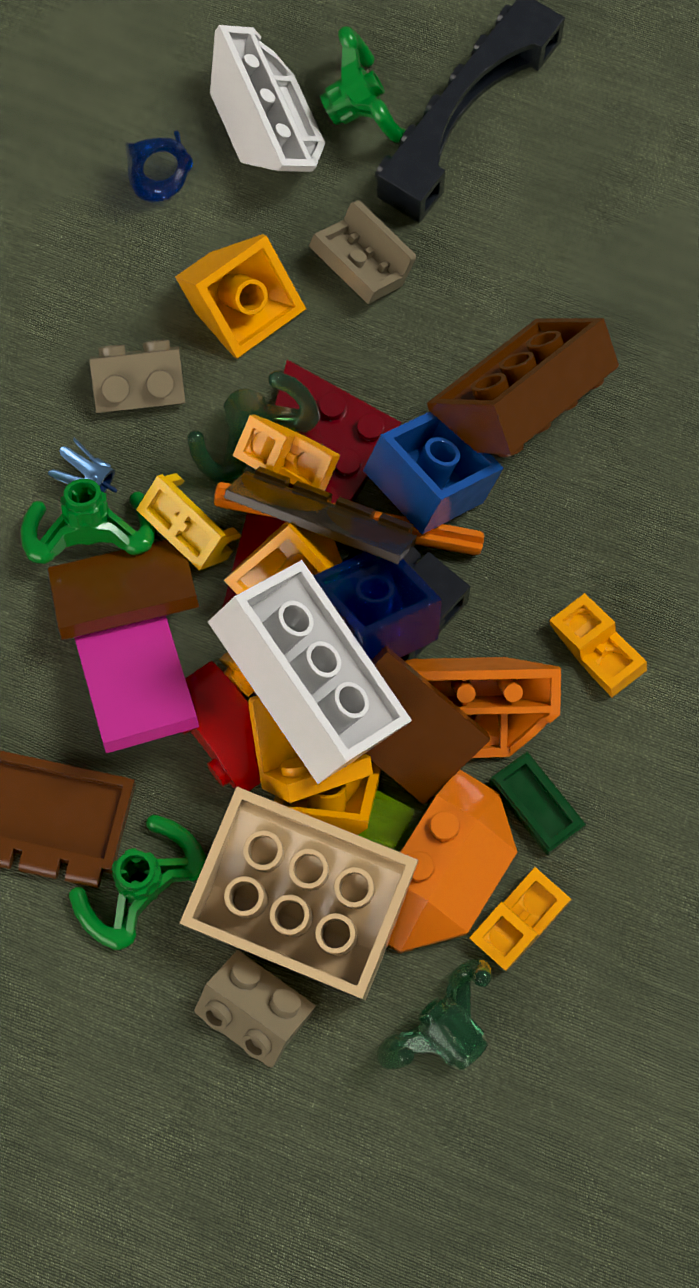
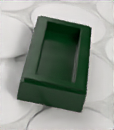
(537, 803)

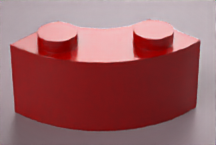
(224, 727)

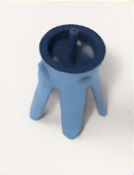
(97, 471)

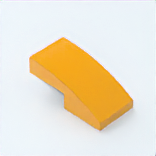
(285, 452)
(597, 645)
(520, 919)

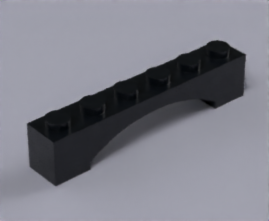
(521, 39)

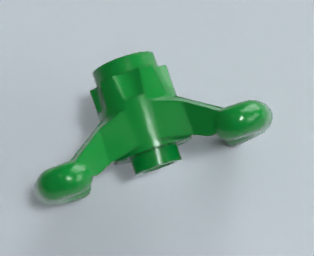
(358, 91)
(83, 521)
(140, 894)

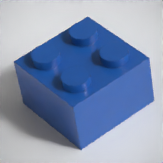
(430, 472)

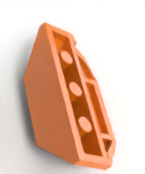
(500, 694)
(462, 857)

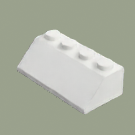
(308, 670)

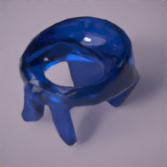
(160, 190)

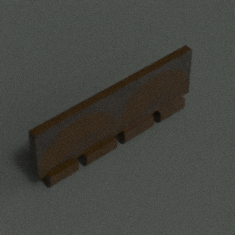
(313, 511)

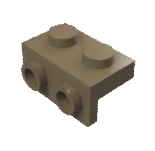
(364, 253)
(137, 377)
(253, 1008)

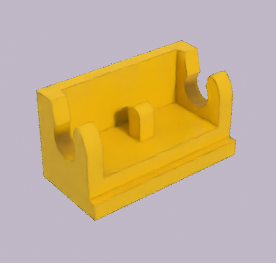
(185, 523)

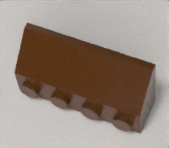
(526, 383)

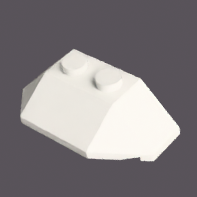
(262, 104)

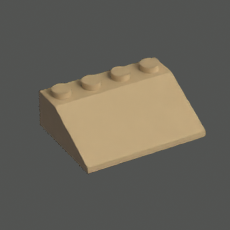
(300, 893)

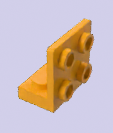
(281, 767)

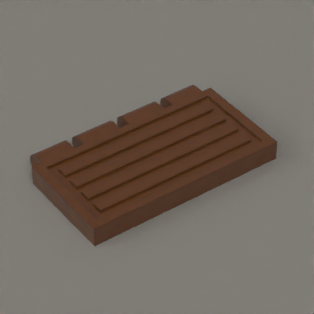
(60, 817)

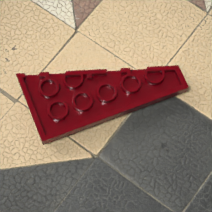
(344, 427)

